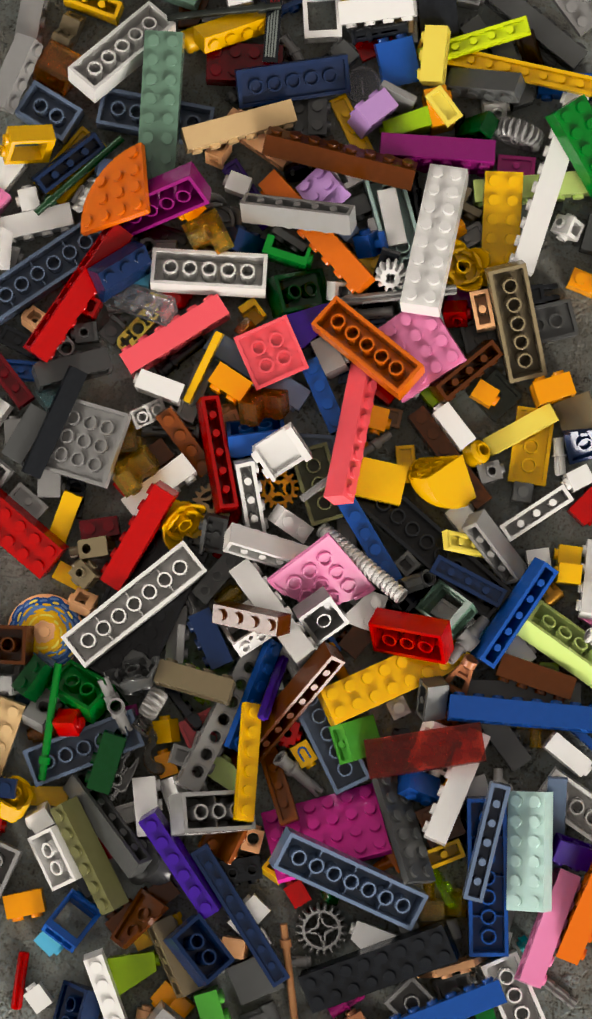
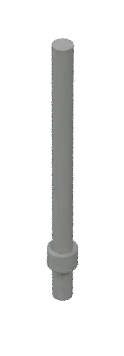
(374, 445)

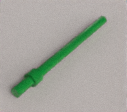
(44, 759)

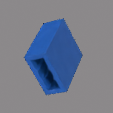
(397, 59)

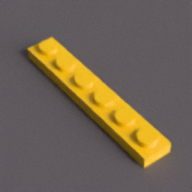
(247, 763)

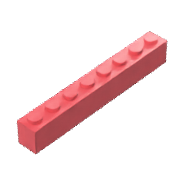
(350, 437)

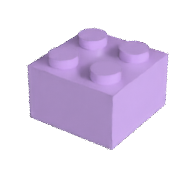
(372, 112)
(323, 186)

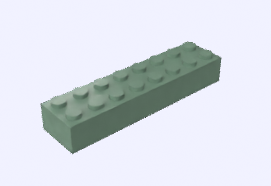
(161, 99)

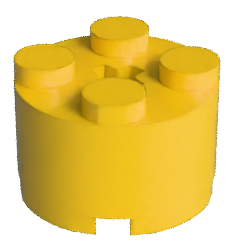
(16, 808)

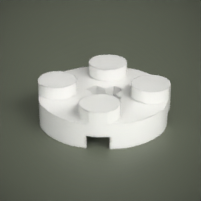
(80, 195)

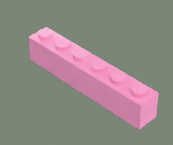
(547, 930)

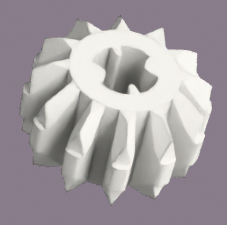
(392, 268)
(153, 703)

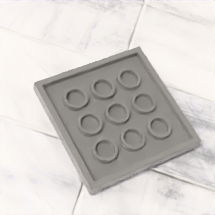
(89, 443)

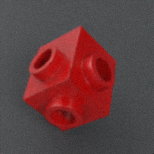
(295, 736)

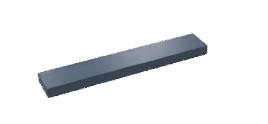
(558, 786)

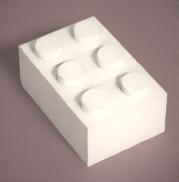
(54, 857)

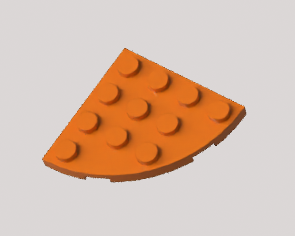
(118, 192)

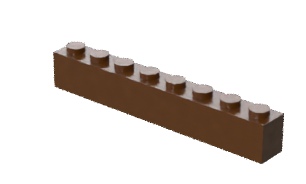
(339, 158)
(297, 697)

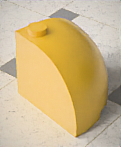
(442, 481)

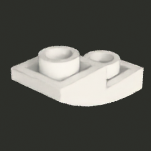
(146, 413)

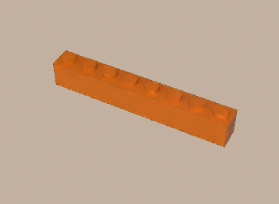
(329, 245)

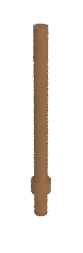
(285, 944)

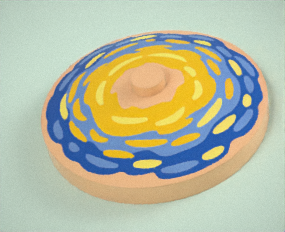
(50, 620)

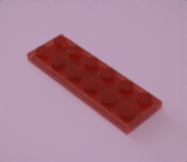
(425, 750)

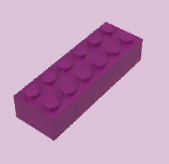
(469, 153)
(172, 196)

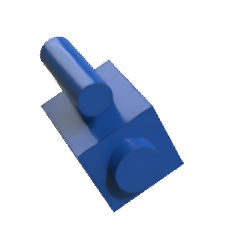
(369, 243)

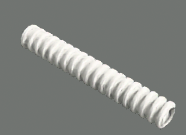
(367, 565)

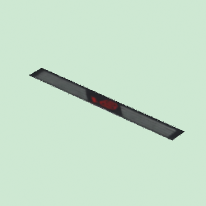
(272, 34)

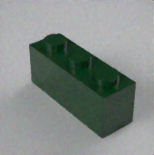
(105, 761)

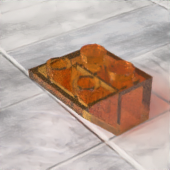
(53, 67)

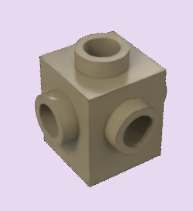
(84, 573)

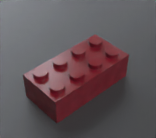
(223, 61)

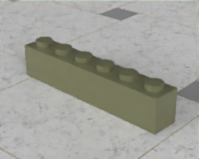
(89, 855)

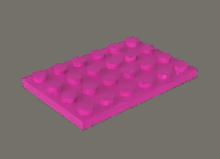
(343, 821)

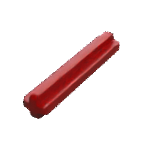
(20, 978)

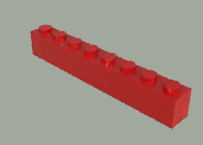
(74, 296)

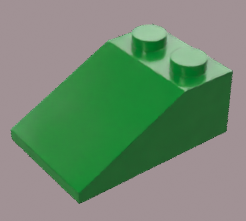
(81, 691)

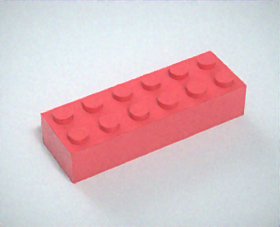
(176, 335)

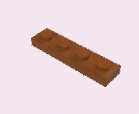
(183, 439)
(279, 790)

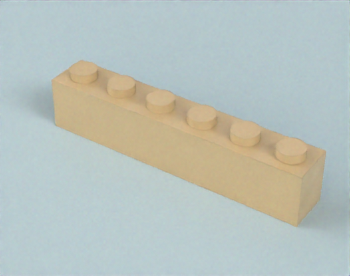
(238, 126)

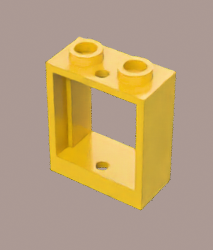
(28, 134)

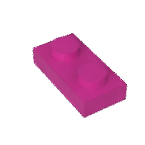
(512, 163)

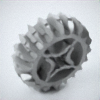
(519, 134)
(330, 927)

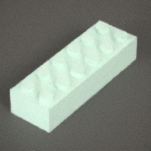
(529, 851)

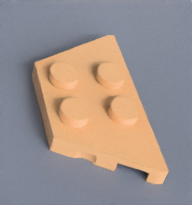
(463, 966)

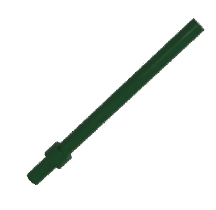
(50, 199)

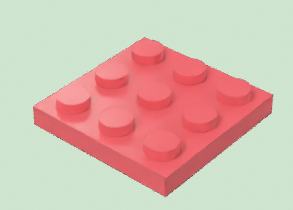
(271, 352)

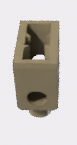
(100, 548)

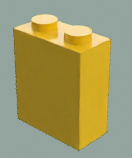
(381, 481)

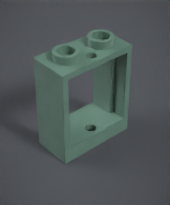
(462, 615)

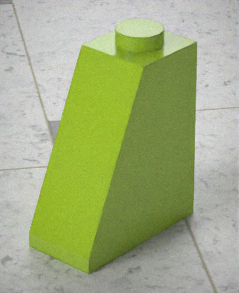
(413, 122)
(132, 968)

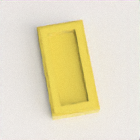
(443, 106)

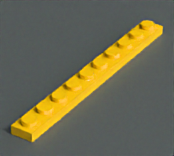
(532, 73)

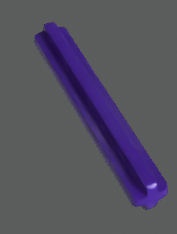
(273, 687)

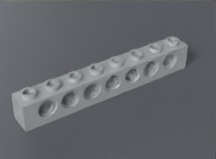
(211, 724)

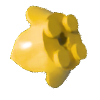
(474, 262)
(182, 521)

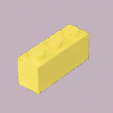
(434, 55)

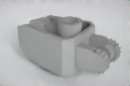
(124, 776)

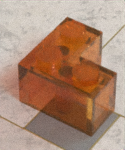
(262, 404)

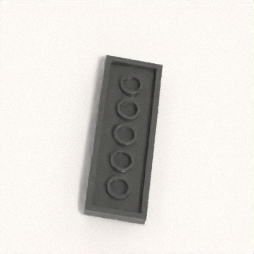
(554, 320)
(403, 832)

